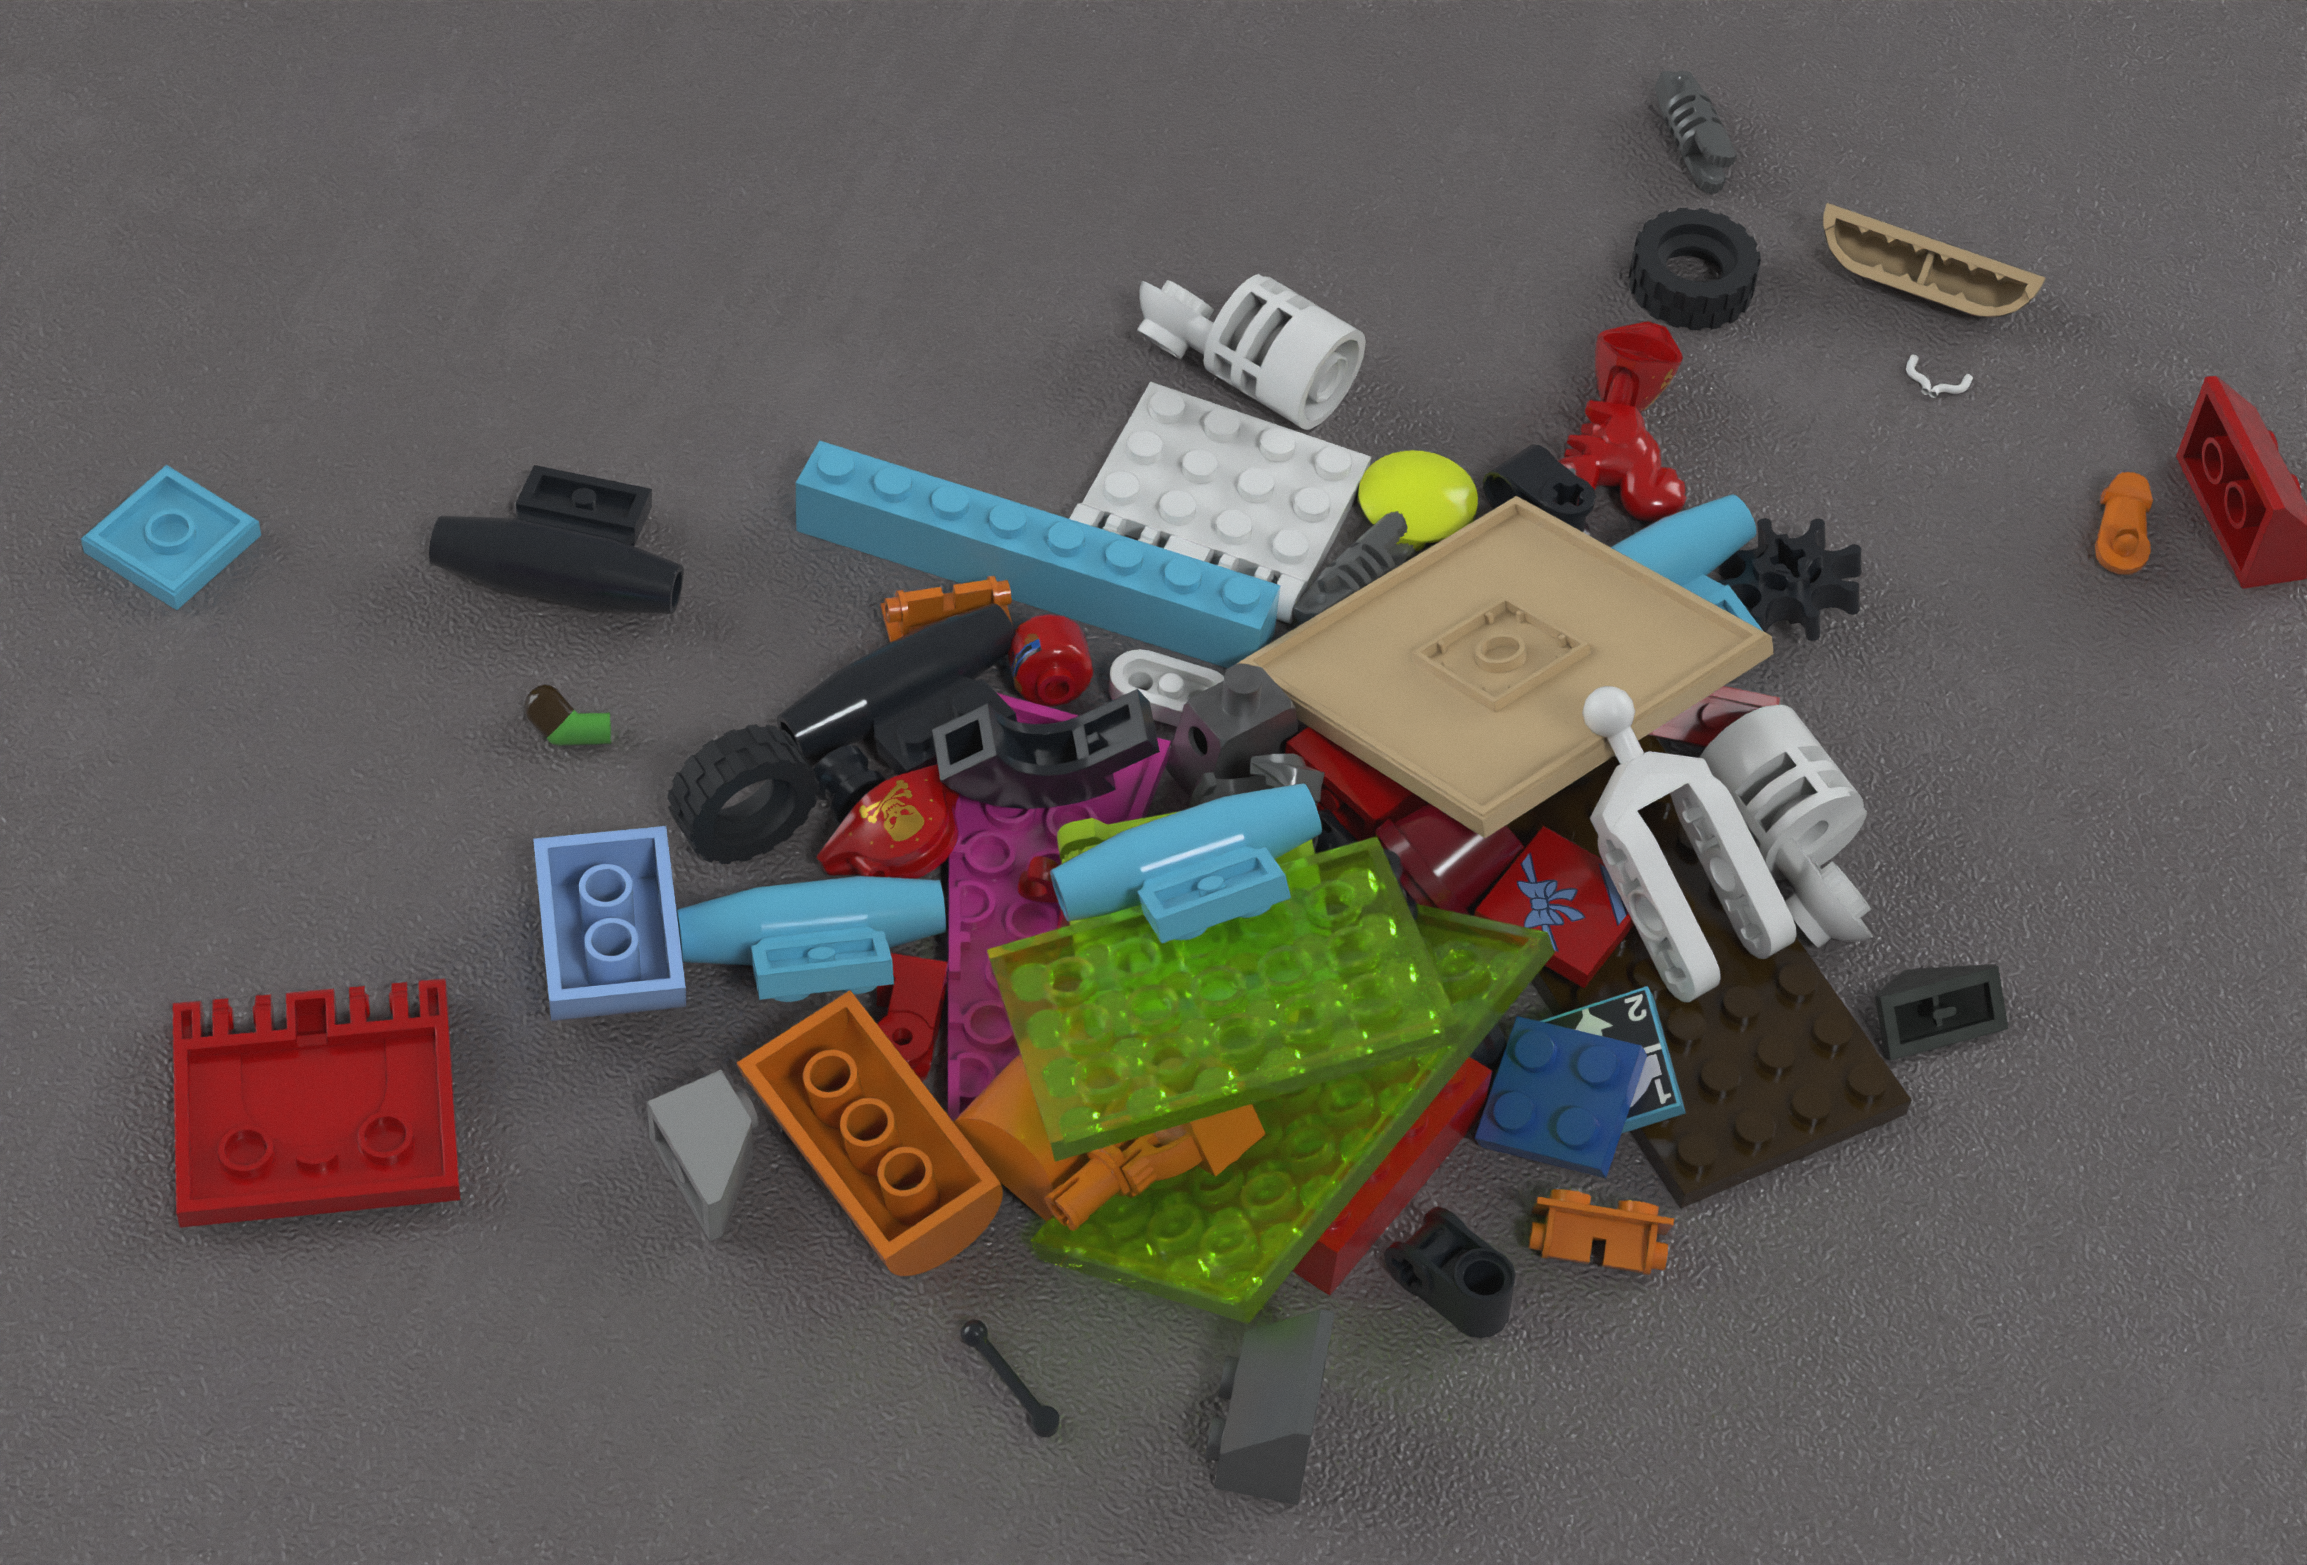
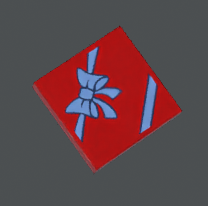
(1569, 896)

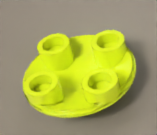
(1424, 487)

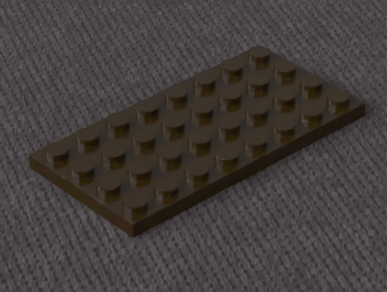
(1760, 1060)

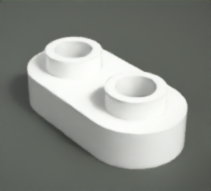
(1166, 680)

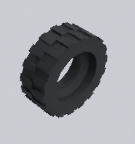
(1688, 301)
(725, 769)

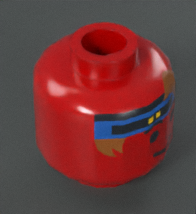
(1049, 656)

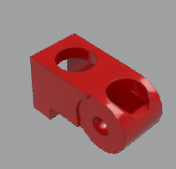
(914, 1009)

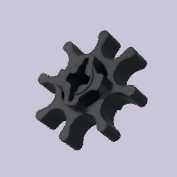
(1794, 577)

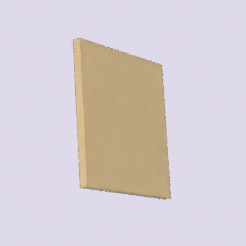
(1481, 655)

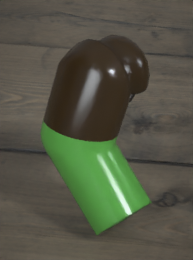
(561, 723)

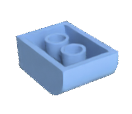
(609, 923)

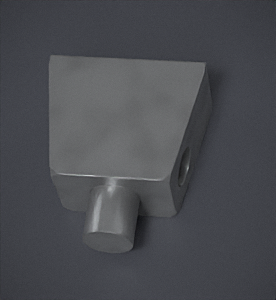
(1230, 725)

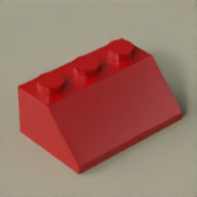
(2244, 488)

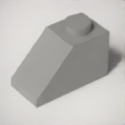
(705, 1145)

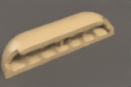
(1927, 266)

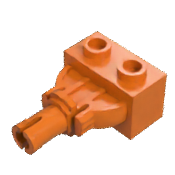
(1139, 1162)

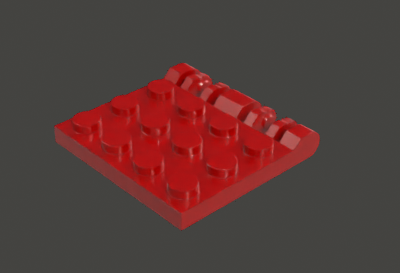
(313, 1110)

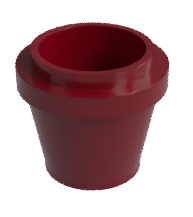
(1446, 861)

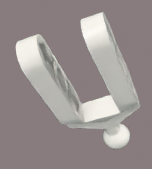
(1643, 873)

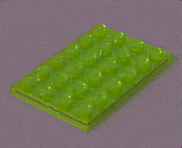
(1162, 1034)

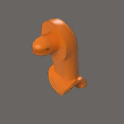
(2122, 536)

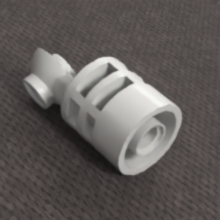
(1262, 344)
(1797, 814)

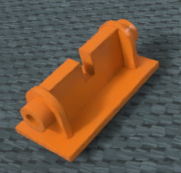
(920, 607)
(1627, 1231)

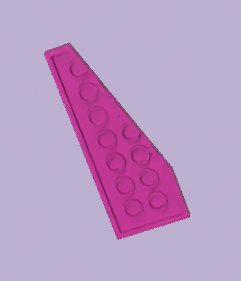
(989, 912)

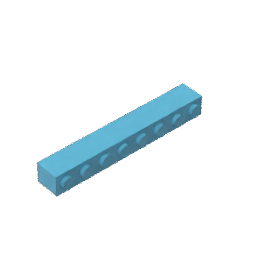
(1042, 555)

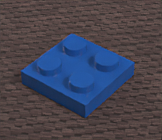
(1561, 1096)

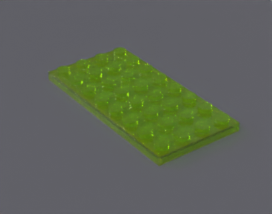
(1242, 1233)

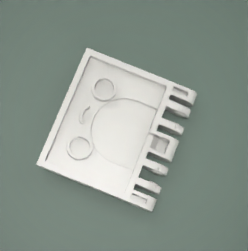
(1226, 490)

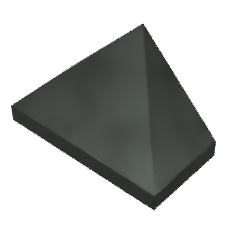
(1939, 1008)

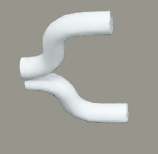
(1926, 385)

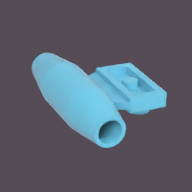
(1693, 545)
(1193, 863)
(814, 932)

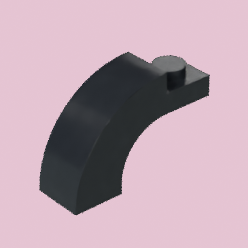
(1044, 763)

